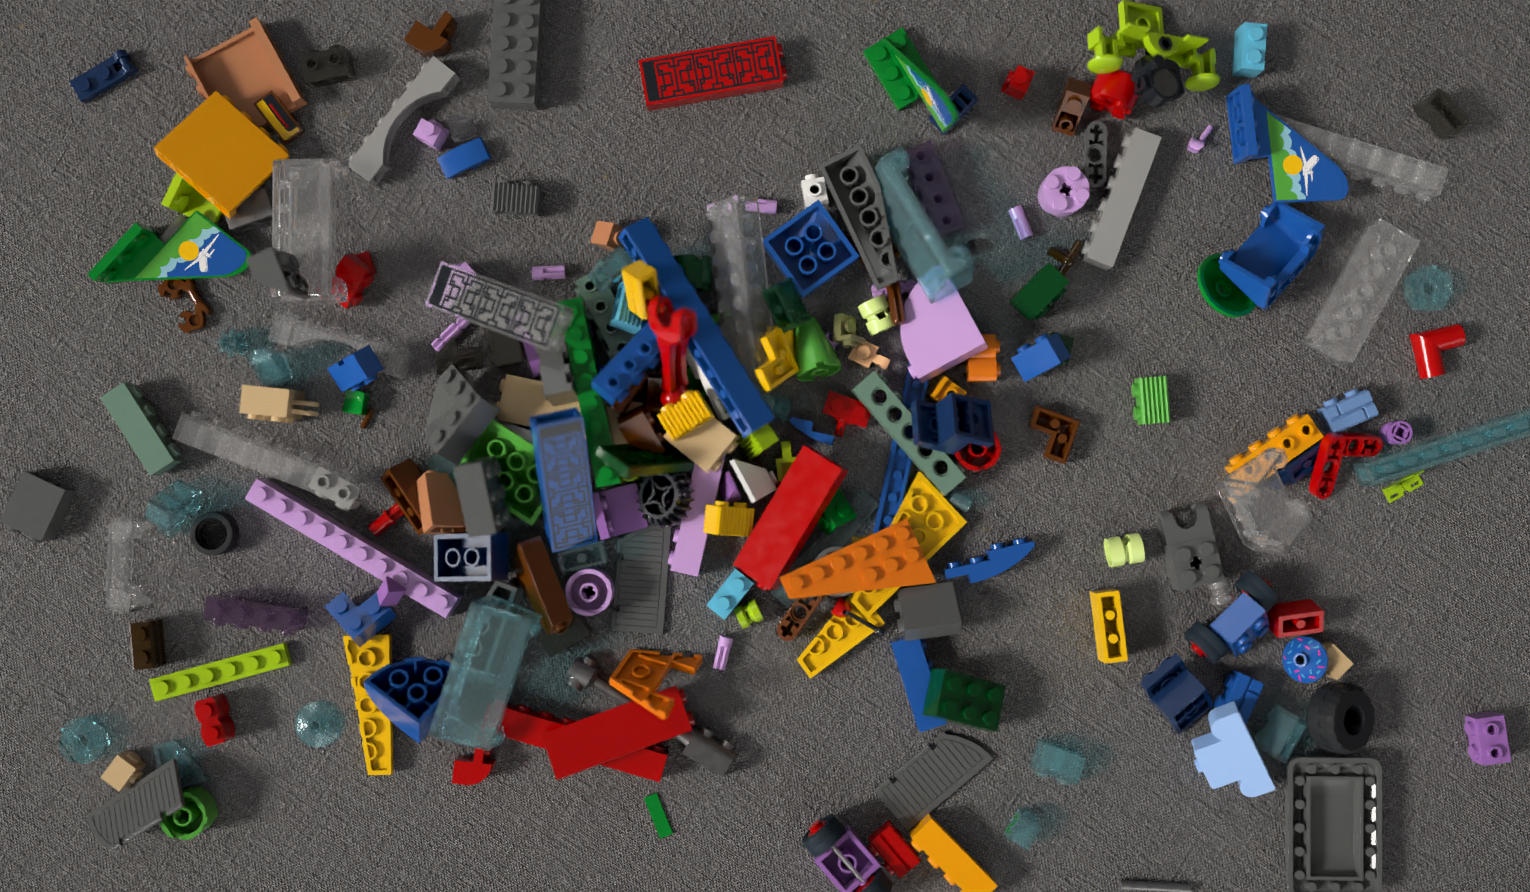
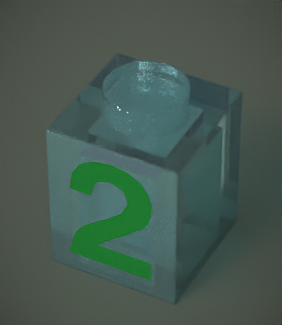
(1023, 828)

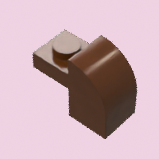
(434, 41)
(653, 399)

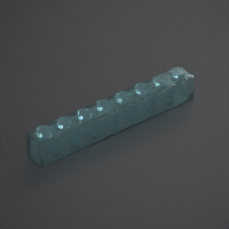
(1443, 448)

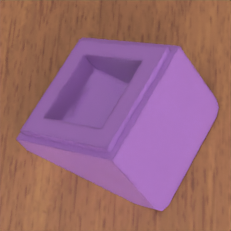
(729, 489)

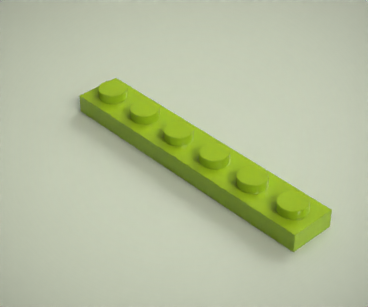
(220, 671)

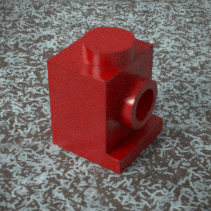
(1017, 82)

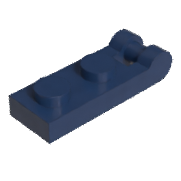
(103, 76)

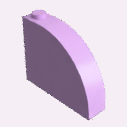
(937, 334)

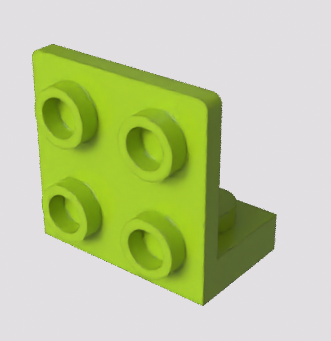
(187, 200)

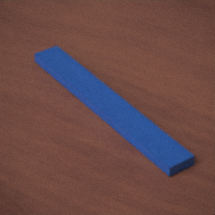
(898, 462)

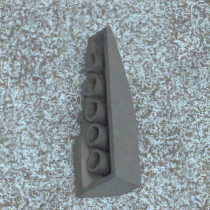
(863, 211)

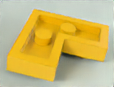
(780, 363)

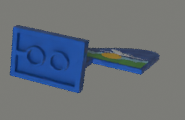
(1295, 165)

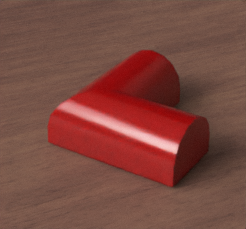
(1428, 348)

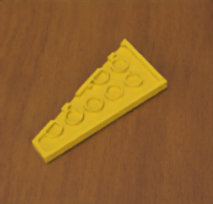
(933, 525)

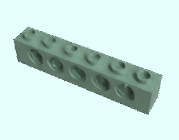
(926, 464)

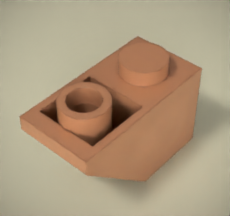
(606, 235)

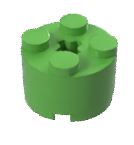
(201, 815)

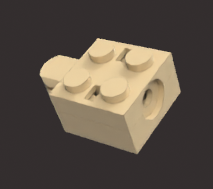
(274, 404)

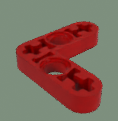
(1323, 486)

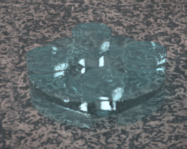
(1434, 277)
(97, 740)

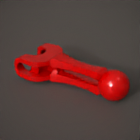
(672, 338)

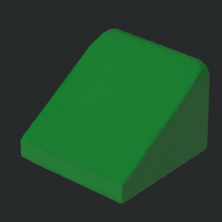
(355, 402)

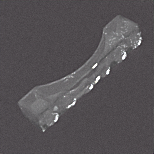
(297, 333)

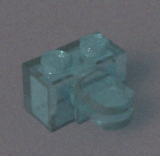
(172, 507)

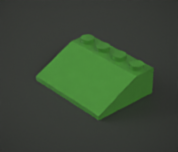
(517, 468)

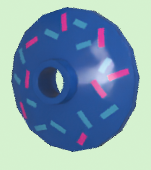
(1315, 659)

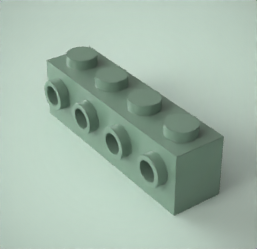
(600, 310)
(142, 429)

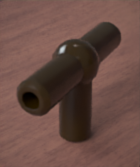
(1066, 260)

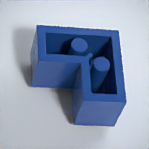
(363, 621)

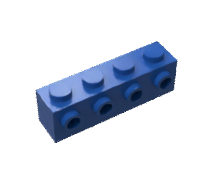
(628, 366)

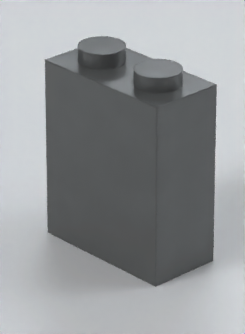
(37, 506)
(927, 611)

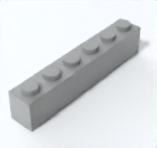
(1121, 198)

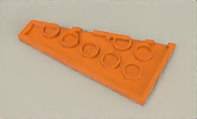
(874, 562)

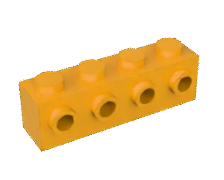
(1293, 437)
(950, 856)

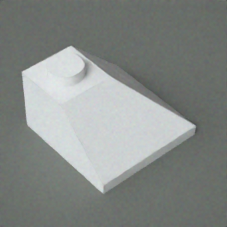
(754, 479)

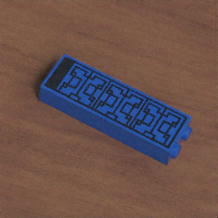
(564, 479)

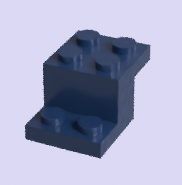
(952, 423)
(1176, 693)

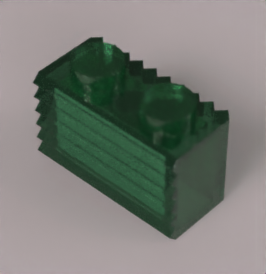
(786, 305)

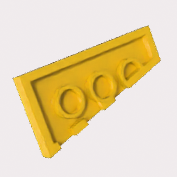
(836, 639)

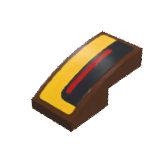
(278, 117)

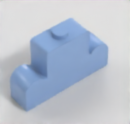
(1231, 754)

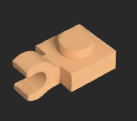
(866, 354)

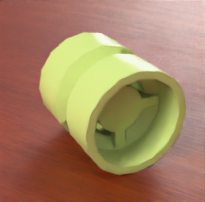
(870, 310)
(1122, 550)

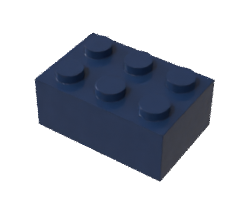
(470, 558)

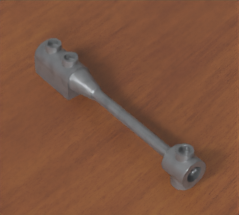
(698, 744)

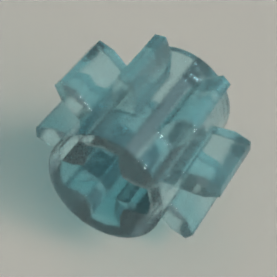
(225, 343)

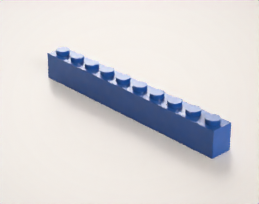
(707, 345)

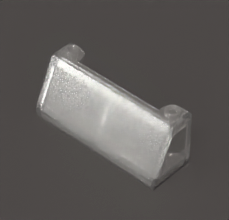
(307, 224)

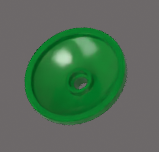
(1221, 291)

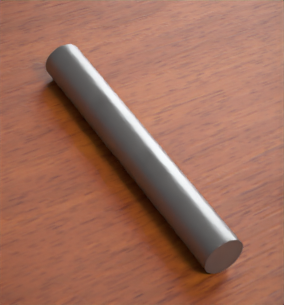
(1154, 886)

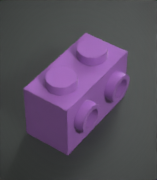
(1487, 738)

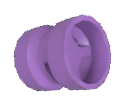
(1390, 434)

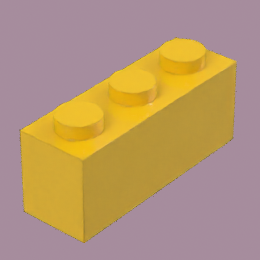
(1108, 625)

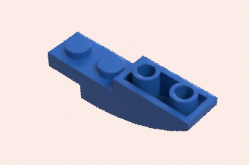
(998, 559)

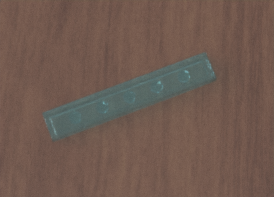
(863, 507)

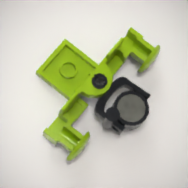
(1158, 72)

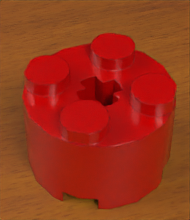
(1113, 94)
(980, 460)

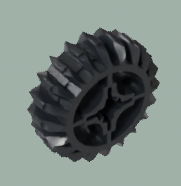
(672, 498)

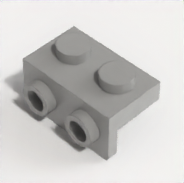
(335, 488)

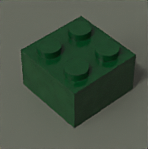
(1039, 291)

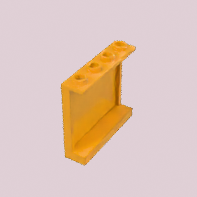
(221, 153)

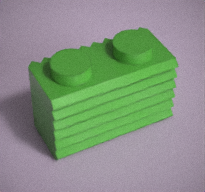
(1151, 400)

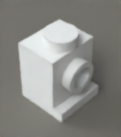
(809, 198)

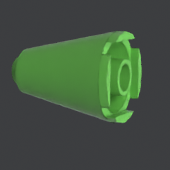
(814, 352)

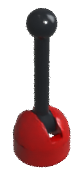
(843, 609)

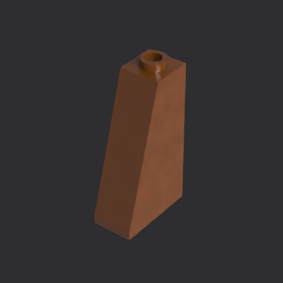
(541, 585)

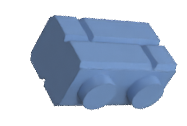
(1348, 411)

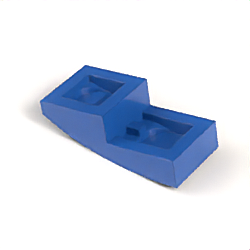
(464, 157)
(805, 427)

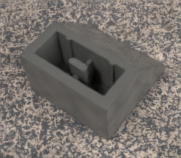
(279, 271)

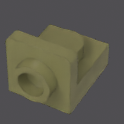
(846, 331)

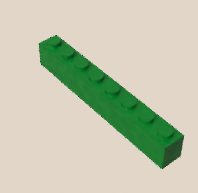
(591, 404)

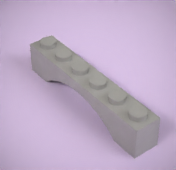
(432, 83)

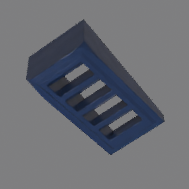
(968, 96)

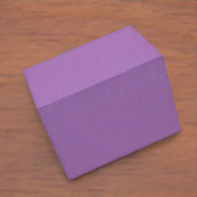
(390, 592)

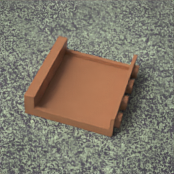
(246, 71)

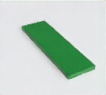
(658, 815)

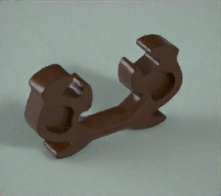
(194, 320)

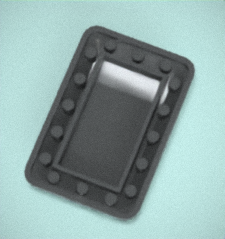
(1333, 824)

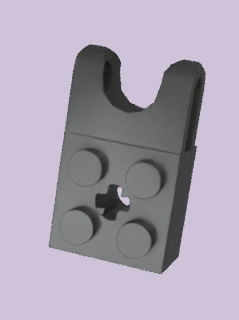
(1190, 542)

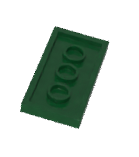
(635, 461)

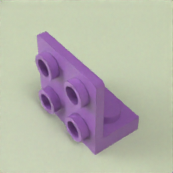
(617, 511)

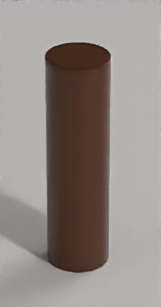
(367, 418)

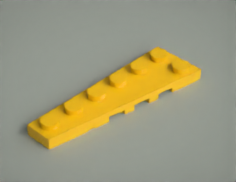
(374, 725)

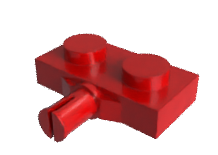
(845, 411)

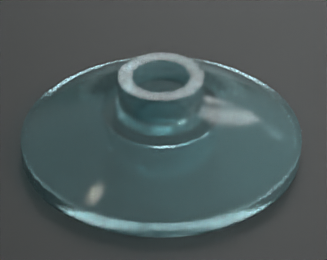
(327, 718)

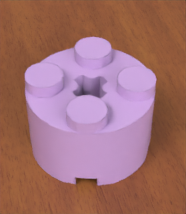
(1063, 204)
(578, 596)

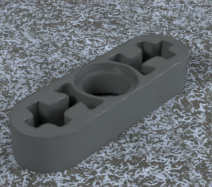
(1102, 148)

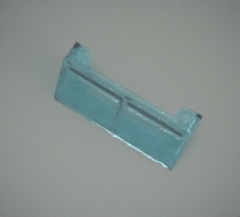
(928, 258)
(483, 673)

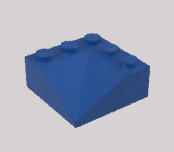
(810, 249)

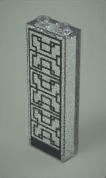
(500, 307)

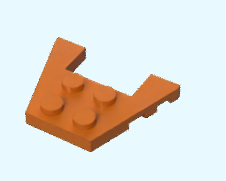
(643, 673)

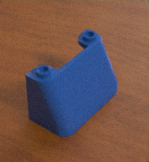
(1273, 253)

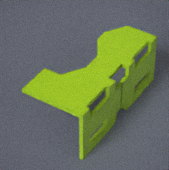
(1406, 482)

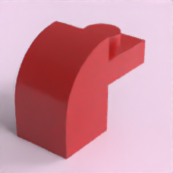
(472, 769)

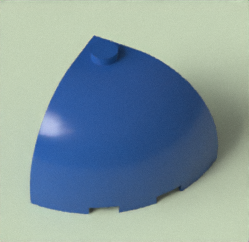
(409, 693)

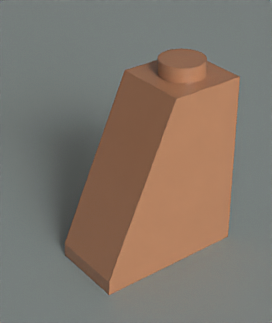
(439, 504)

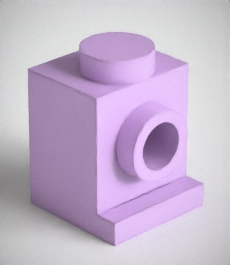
(431, 133)

